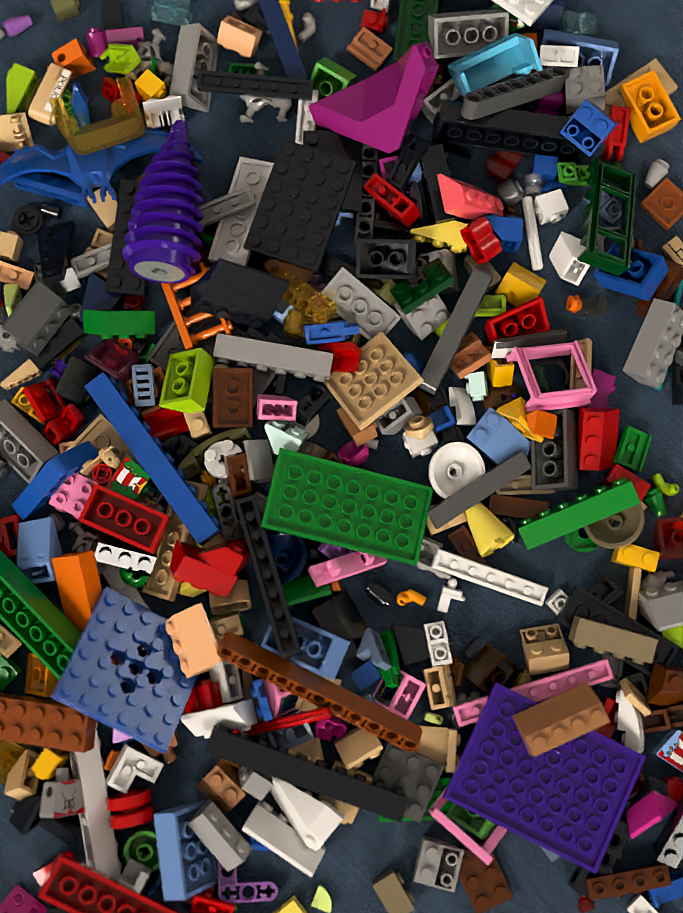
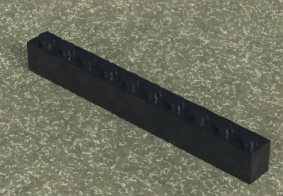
(306, 773)

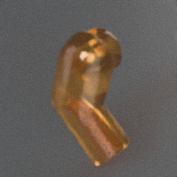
(458, 669)

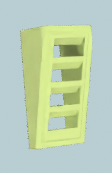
(12, 297)

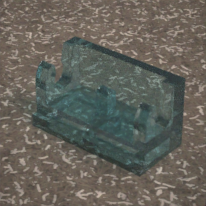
(172, 11)

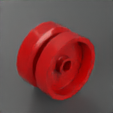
(130, 808)

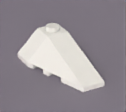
(307, 815)

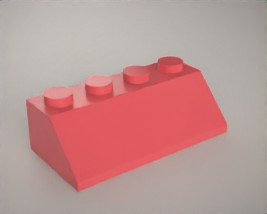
(467, 200)

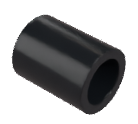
(51, 210)

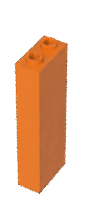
(78, 586)

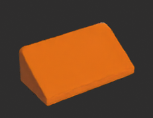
(542, 423)

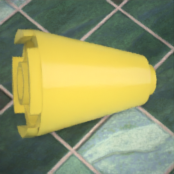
(487, 530)

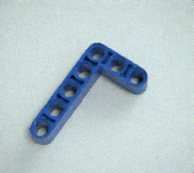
(51, 478)

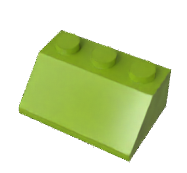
(187, 381)

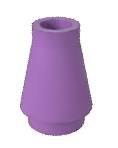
(15, 25)

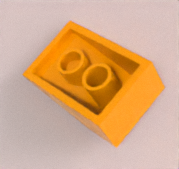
(650, 106)

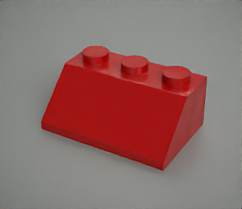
(519, 321)
(597, 437)
(228, 556)
(188, 568)

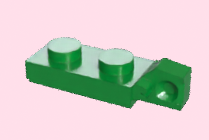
(390, 675)

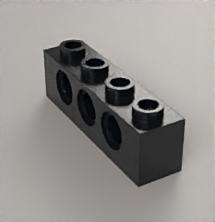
(614, 853)

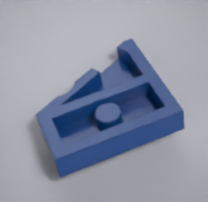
(256, 691)

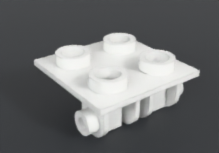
(161, 108)

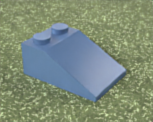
(497, 438)

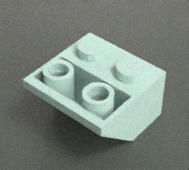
(285, 435)

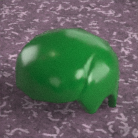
(133, 578)

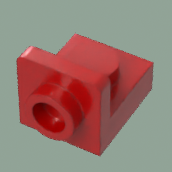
(375, 21)

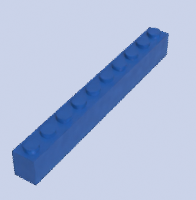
(153, 458)

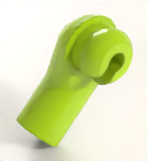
(666, 488)

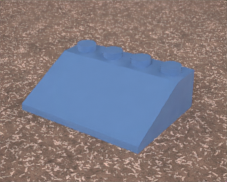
(184, 859)

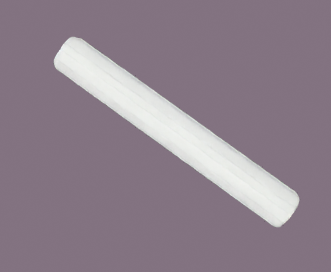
(532, 233)

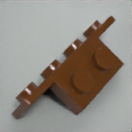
(628, 882)

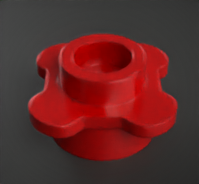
(129, 305)

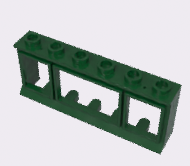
(591, 255)

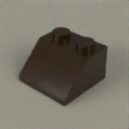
(491, 667)

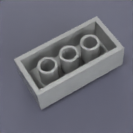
(655, 343)

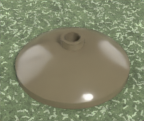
(611, 537)

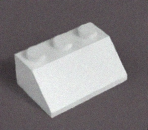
(234, 715)

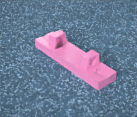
(343, 567)

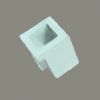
(477, 386)

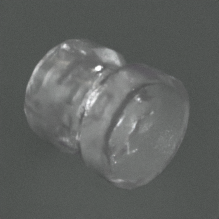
(533, 185)

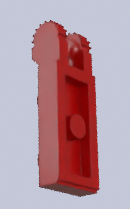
(619, 135)

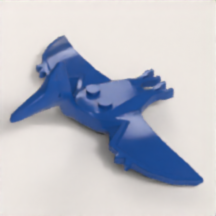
(88, 170)

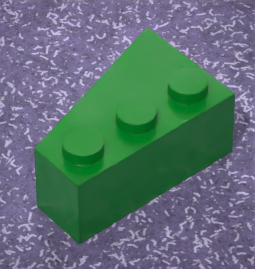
(119, 323)

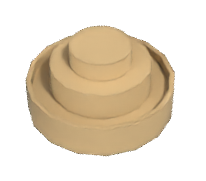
(418, 427)

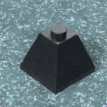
(26, 813)

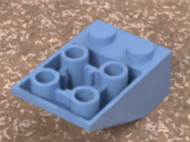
(36, 547)

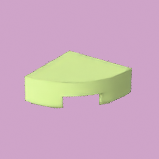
(433, 718)
(322, 899)

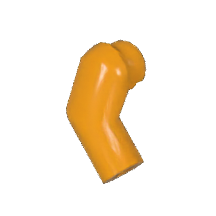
(409, 596)

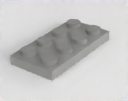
(360, 305)

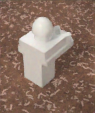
(447, 593)

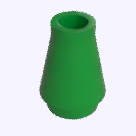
(655, 501)

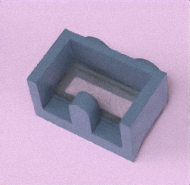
(291, 736)

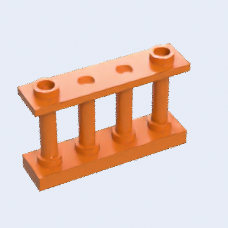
(184, 322)

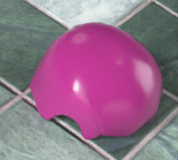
(353, 455)
(330, 727)

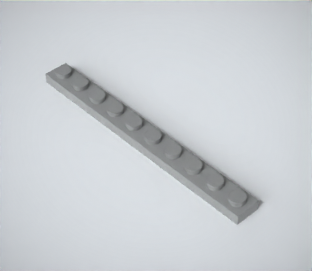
(212, 211)

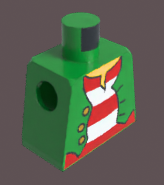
(131, 481)

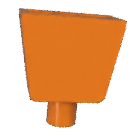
(74, 58)

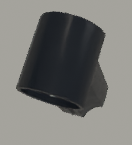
(255, 18)

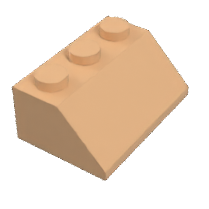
(193, 640)

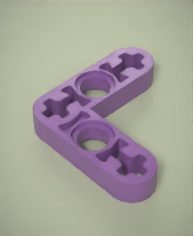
(231, 882)

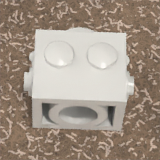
(550, 207)
(421, 446)

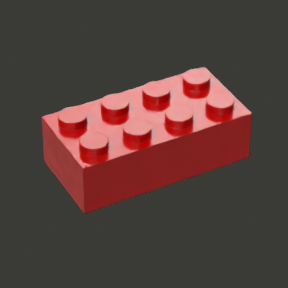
(125, 519)

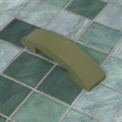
(192, 462)

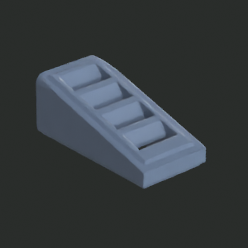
(136, 385)

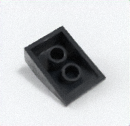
(385, 257)

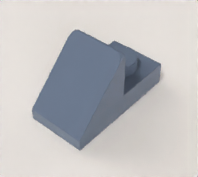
(373, 648)

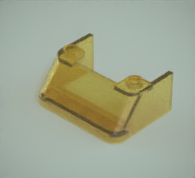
(122, 127)

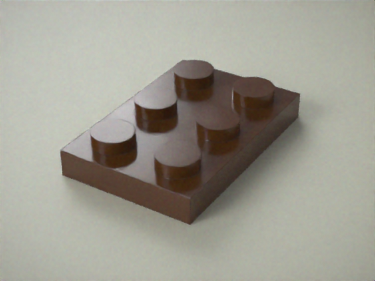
(232, 397)
(483, 882)

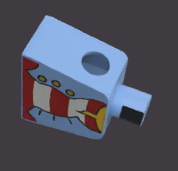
(671, 748)

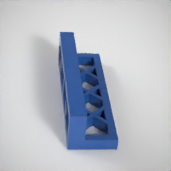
(50, 187)

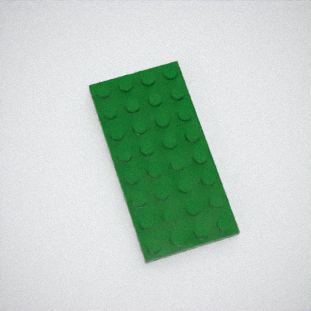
(347, 507)

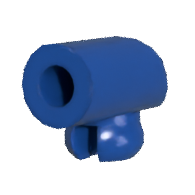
(553, 185)
(256, 845)

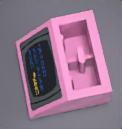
(400, 699)
(279, 700)

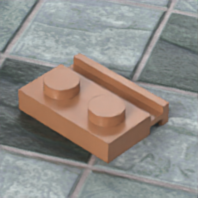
(370, 49)

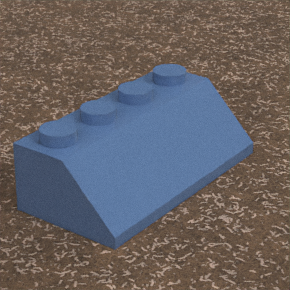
(591, 50)

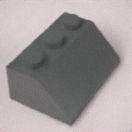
(36, 318)

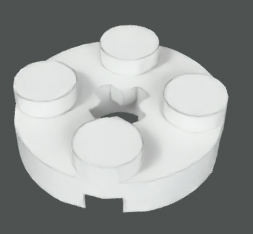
(214, 455)

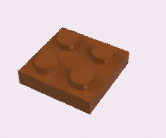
(664, 204)

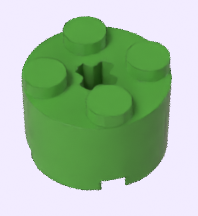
(135, 848)

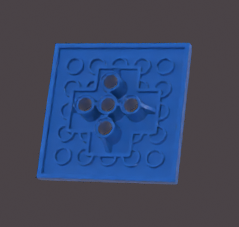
(94, 684)

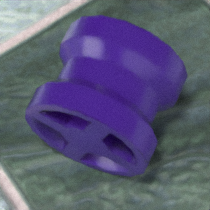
(58, 369)

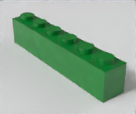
(578, 513)

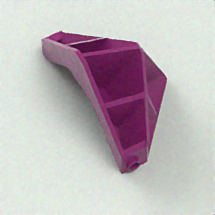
(382, 105)

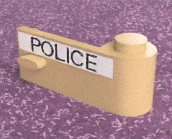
(51, 86)

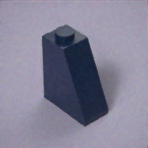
(97, 298)

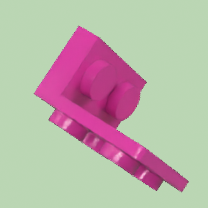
(21, 902)

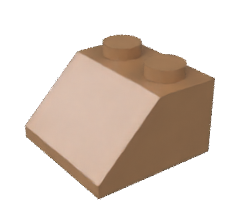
(222, 786)

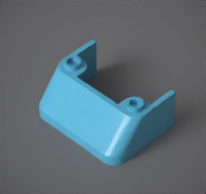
(494, 62)

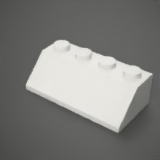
(279, 836)

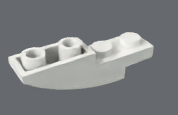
(630, 721)

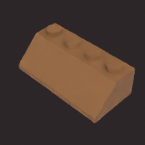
(560, 719)

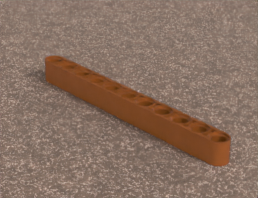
(319, 691)

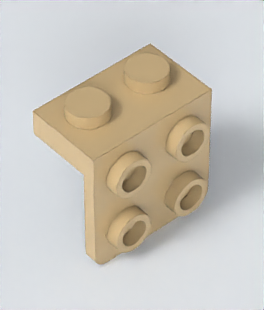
(440, 745)

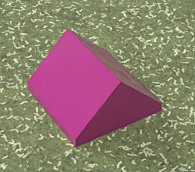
(648, 812)

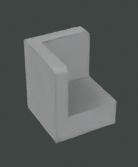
(134, 876)

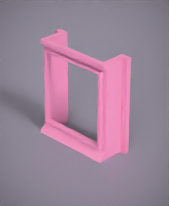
(556, 399)
(482, 852)

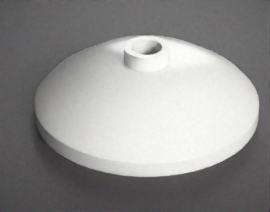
(462, 459)

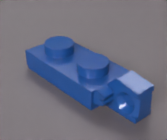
(329, 332)

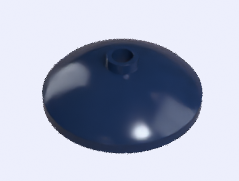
(287, 548)

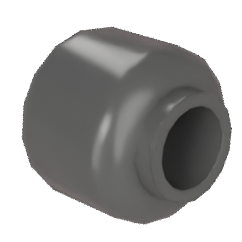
(510, 192)

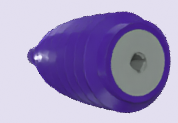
(166, 214)

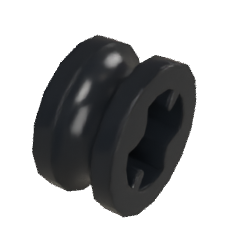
(140, 347)

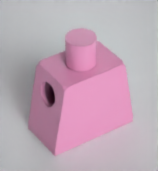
(273, 407)

